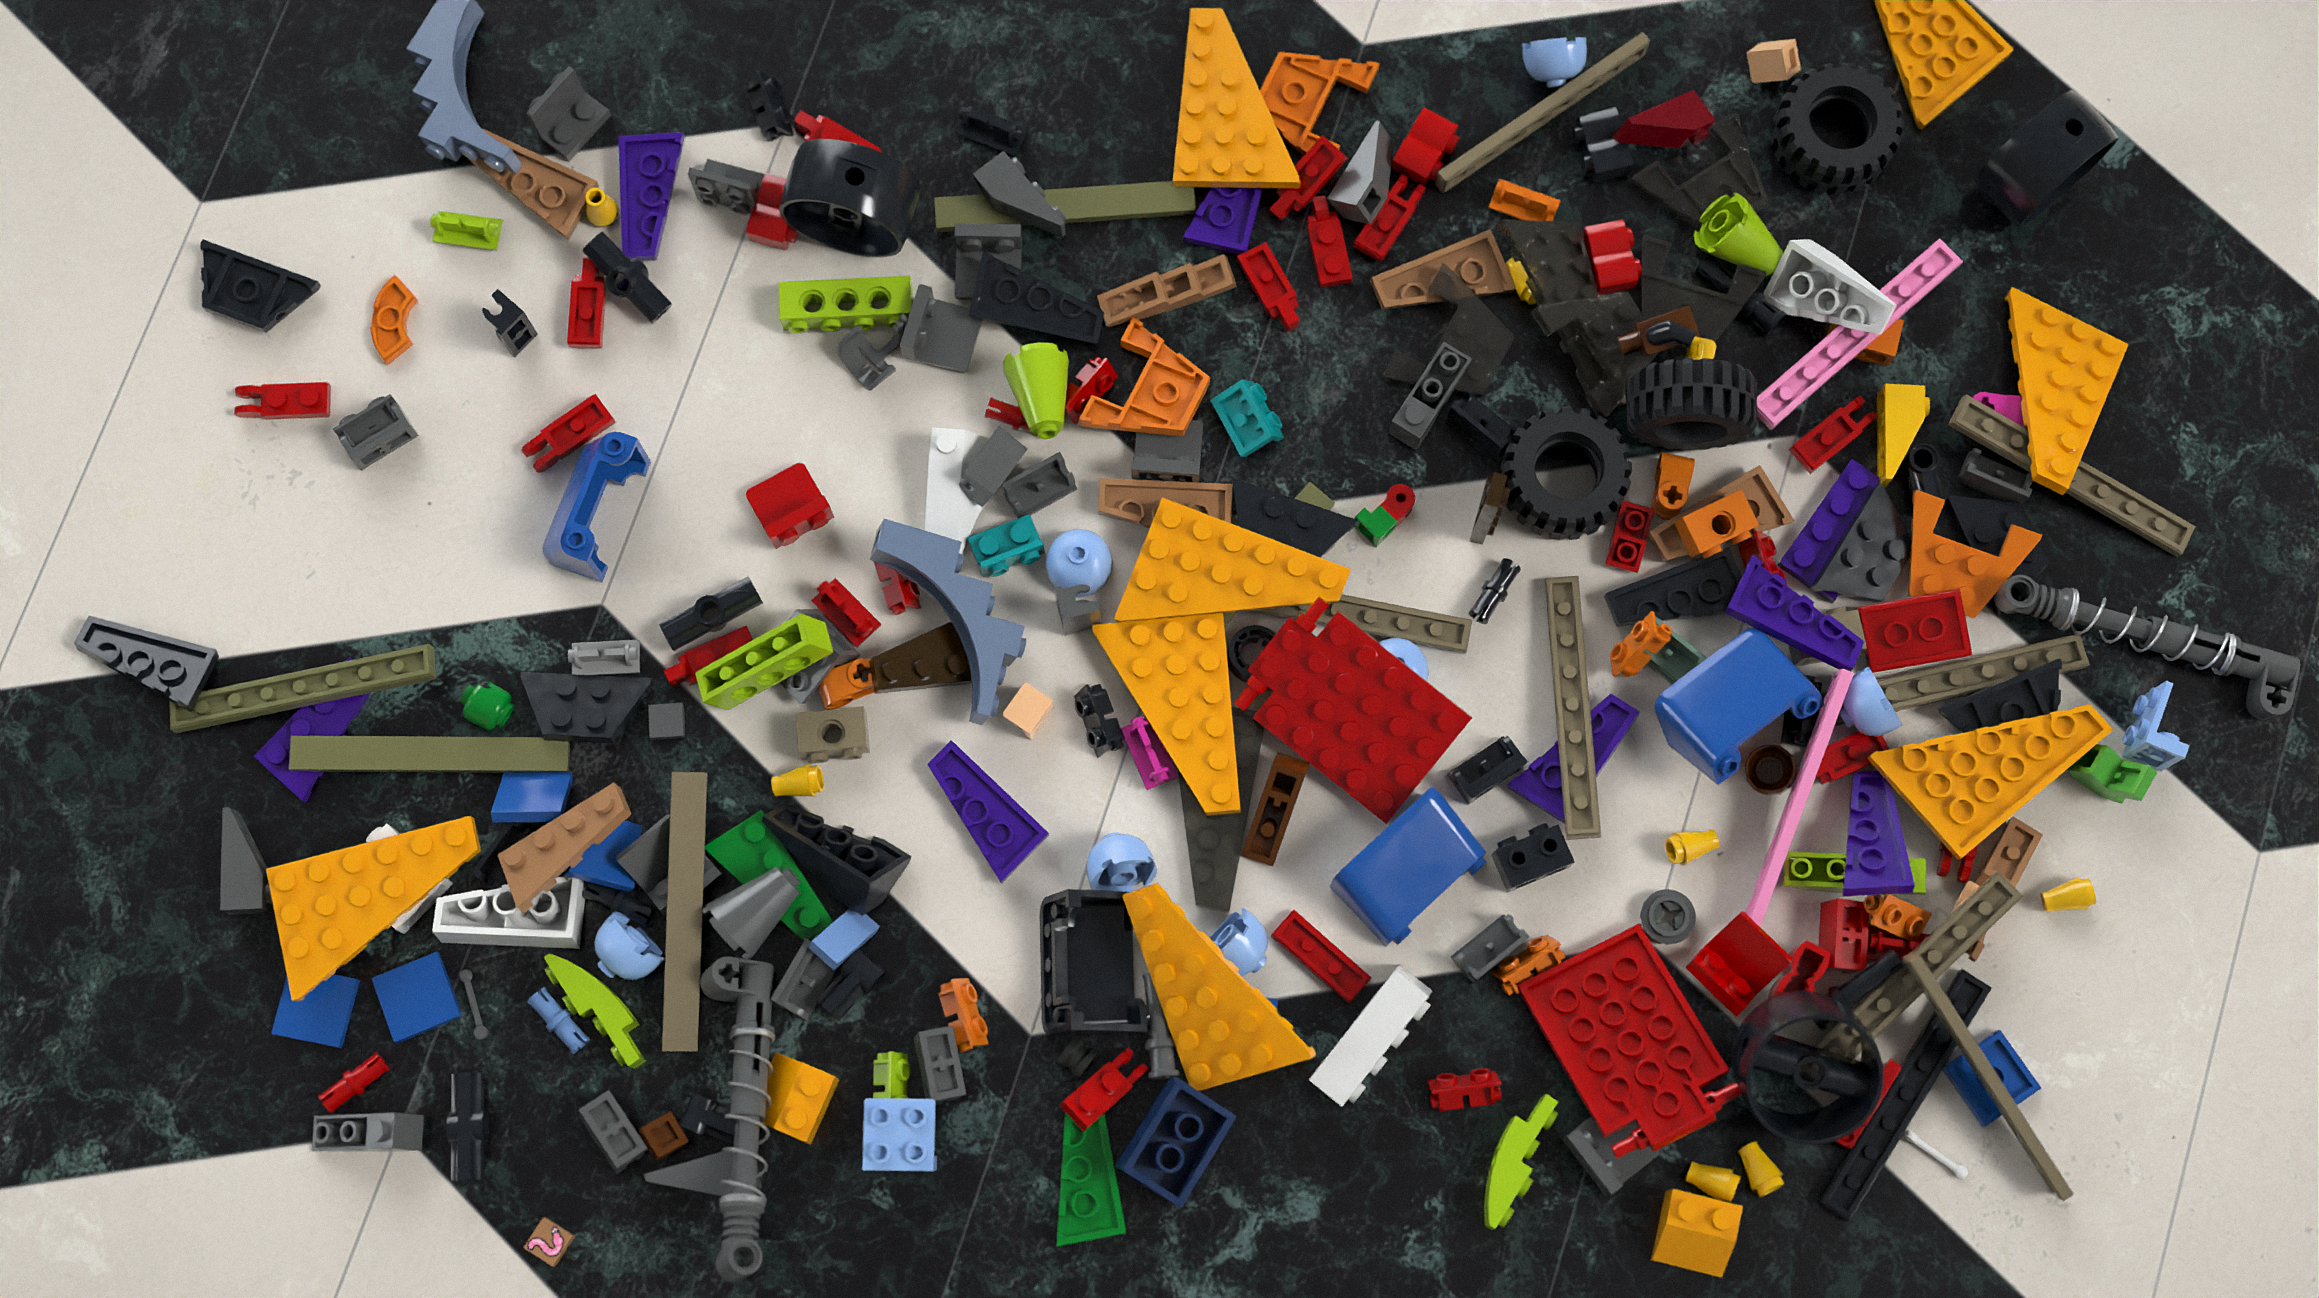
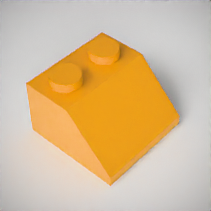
(798, 1097)
(1696, 1232)

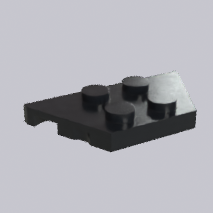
(249, 288)
(1289, 519)
(1985, 525)
(1868, 552)
(2016, 698)
(583, 705)

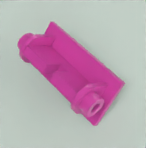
(1148, 753)

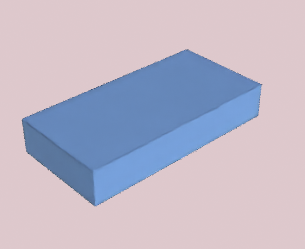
(843, 938)

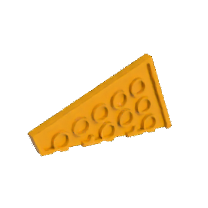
(1939, 51)
(1223, 119)
(2062, 384)
(1213, 566)
(1183, 688)
(1982, 777)
(346, 897)
(1212, 1012)

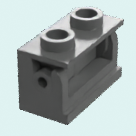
(375, 431)

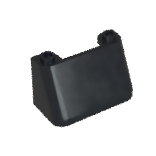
(1088, 965)

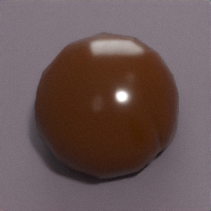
(1770, 770)

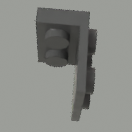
(566, 115)
(726, 186)
(999, 240)
(939, 332)
(1168, 456)
(806, 681)
(648, 863)
(1597, 1159)

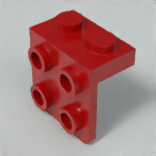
(789, 505)

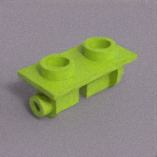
(466, 230)
(891, 1071)

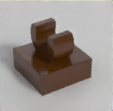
(663, 1136)

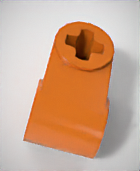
(1672, 481)
(845, 684)

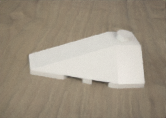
(1826, 289)
(948, 507)

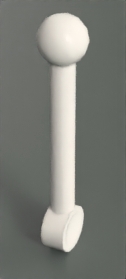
(1959, 1170)

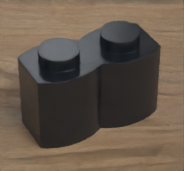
(1602, 155)

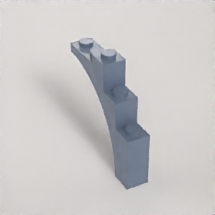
(442, 52)
(934, 565)

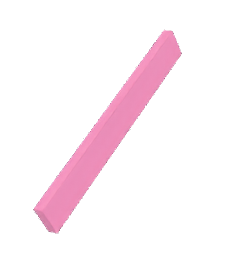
(1846, 343)
(1798, 795)

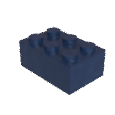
(1175, 1141)

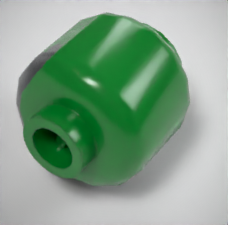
(487, 705)

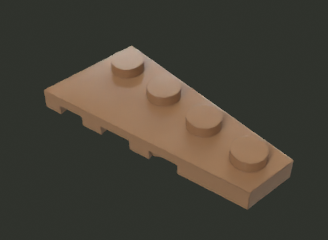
(544, 187)
(1473, 260)
(1761, 496)
(1139, 499)
(547, 852)

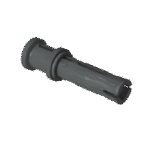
(1160, 1042)

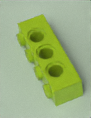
(831, 293)
(764, 662)

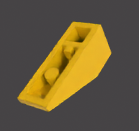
(1900, 415)

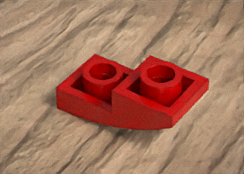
(1629, 536)

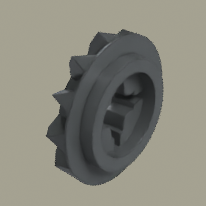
(1671, 901)

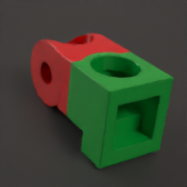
(1387, 516)

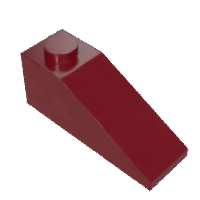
(1669, 124)

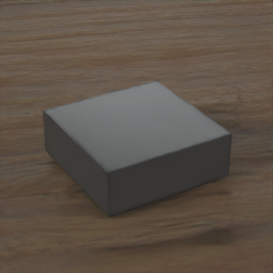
(666, 721)

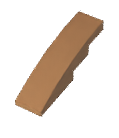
(1167, 291)

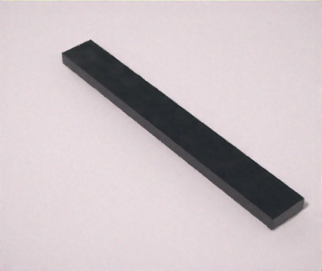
(1901, 1101)

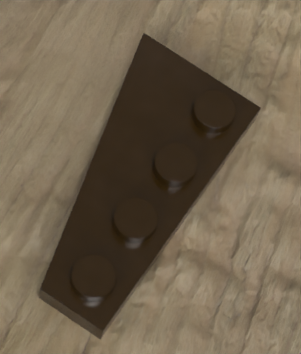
(1490, 508)

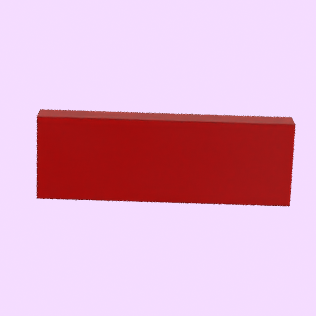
(1321, 956)

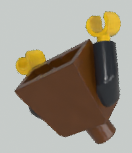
(1668, 331)

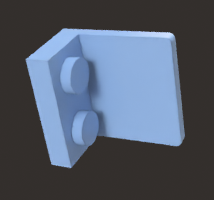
(2143, 740)
(899, 1134)

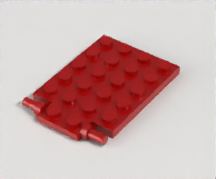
(1352, 709)
(1629, 1042)

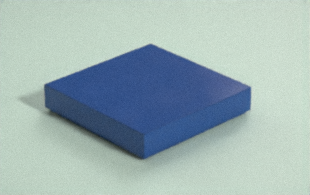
(531, 797)
(600, 860)
(416, 997)
(321, 1015)
(2007, 1066)

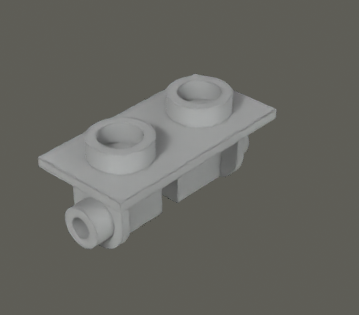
(605, 657)

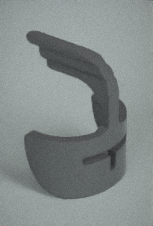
(854, 361)

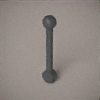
(480, 1031)

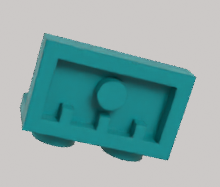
(1247, 416)
(1006, 546)

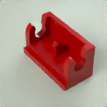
(1844, 934)

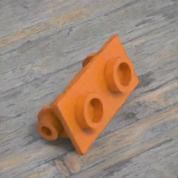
(1523, 202)
(1629, 654)
(1897, 916)
(1540, 954)
(960, 998)

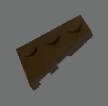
(922, 663)

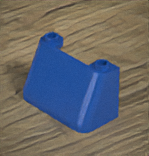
(569, 539)
(1732, 700)
(1408, 867)

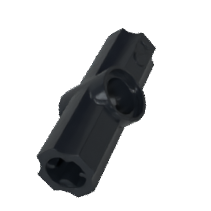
(627, 277)
(690, 623)
(467, 1127)

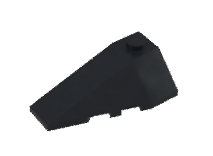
(847, 865)

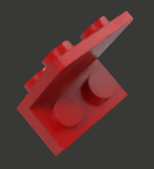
(1738, 963)

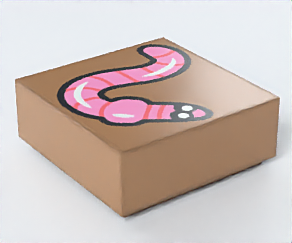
(549, 1241)

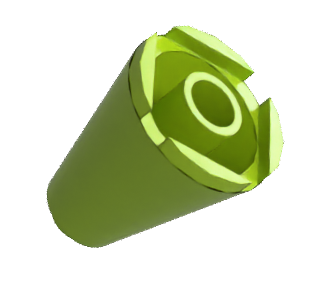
(1737, 235)
(1039, 386)

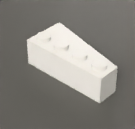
(494, 919)
(1371, 1035)

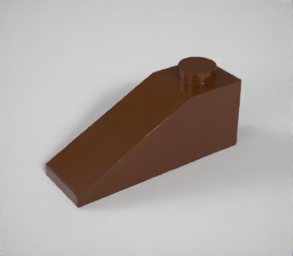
(1275, 808)

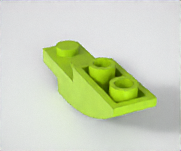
(1826, 872)
(591, 996)
(1507, 1172)

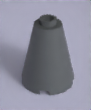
(753, 909)

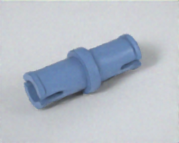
(558, 1020)

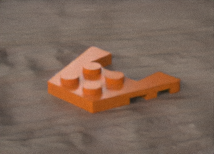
(1299, 88)
(1163, 395)
(1947, 565)

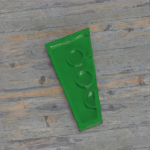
(754, 850)
(1089, 1186)

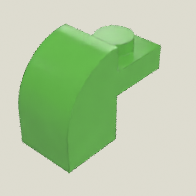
(2111, 776)

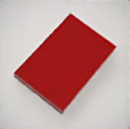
(1915, 631)

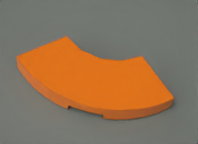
(390, 319)

